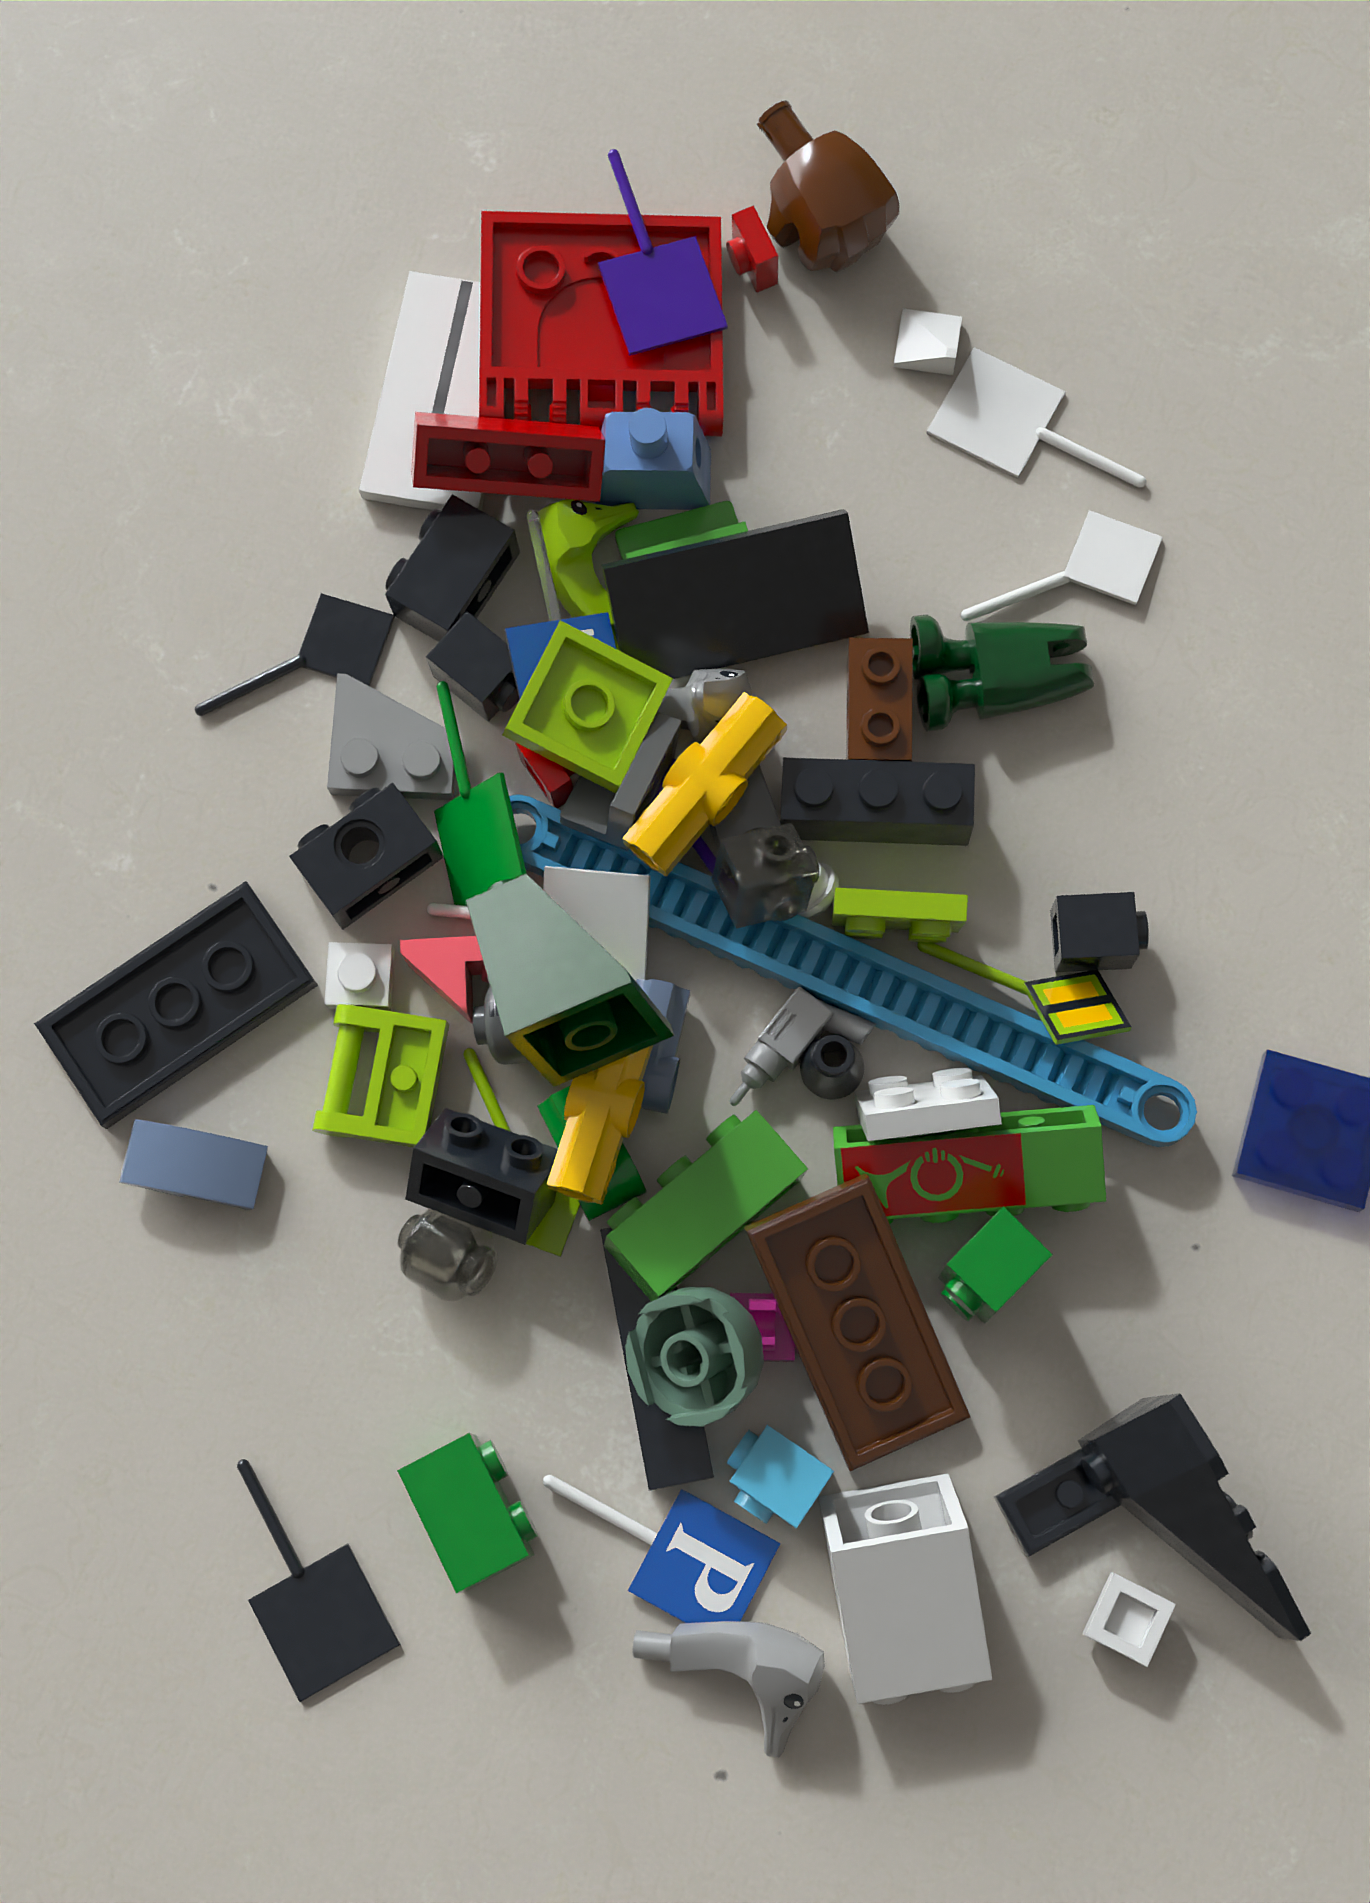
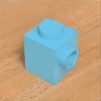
(776, 1476)

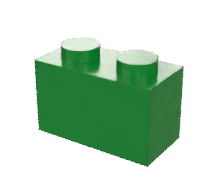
(992, 1267)
(468, 1511)

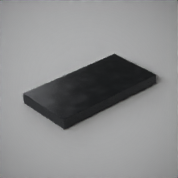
(738, 596)
(175, 1005)

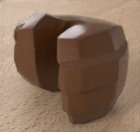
(825, 193)

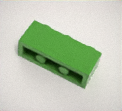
(703, 1204)

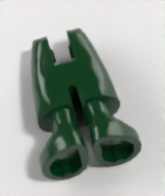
(1007, 664)

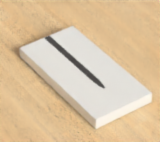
(428, 371)

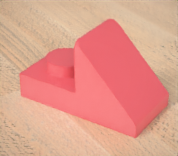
(447, 967)

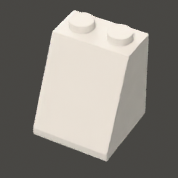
(906, 1589)

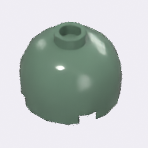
(695, 1355)

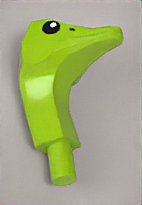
(570, 536)

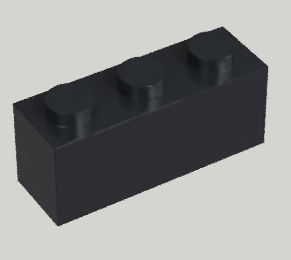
(879, 801)

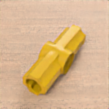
(705, 783)
(598, 1115)

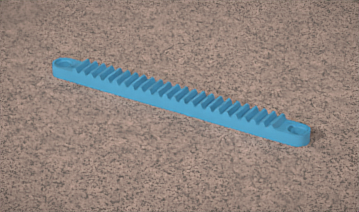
(878, 988)

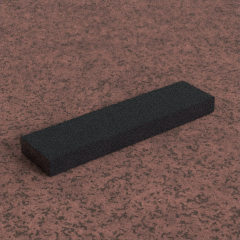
(669, 1451)

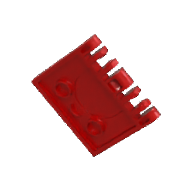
(555, 327)

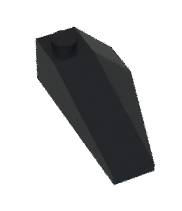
(1168, 1477)

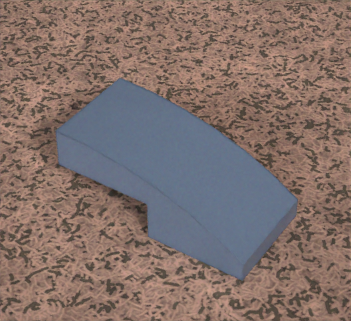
(193, 1164)

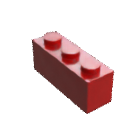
(507, 456)

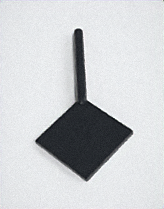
(338, 641)

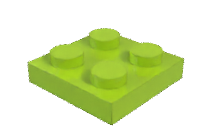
(587, 707)
(925, 915)

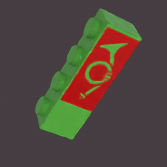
(1020, 1164)

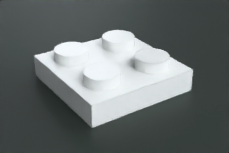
(946, 1104)

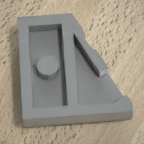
(386, 743)

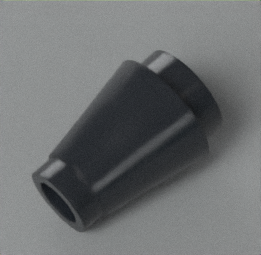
(832, 1081)

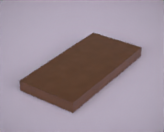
(857, 1322)

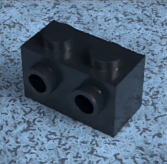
(482, 1175)

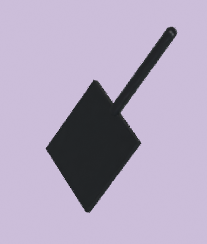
(321, 1616)

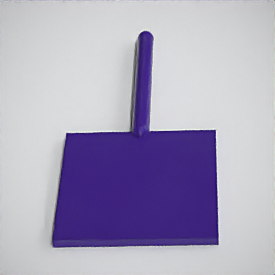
(662, 290)

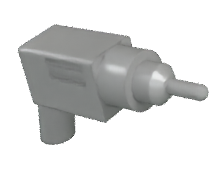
(791, 1034)

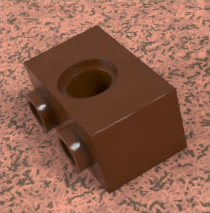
(879, 699)

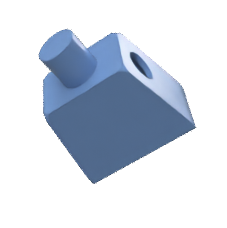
(655, 461)

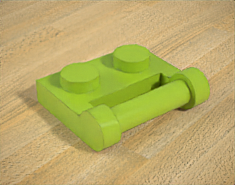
(401, 1078)

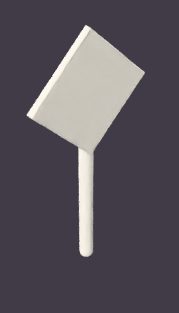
(1106, 558)

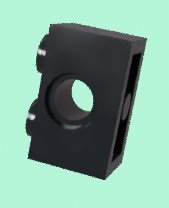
(354, 888)

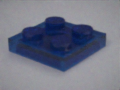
(1308, 1132)

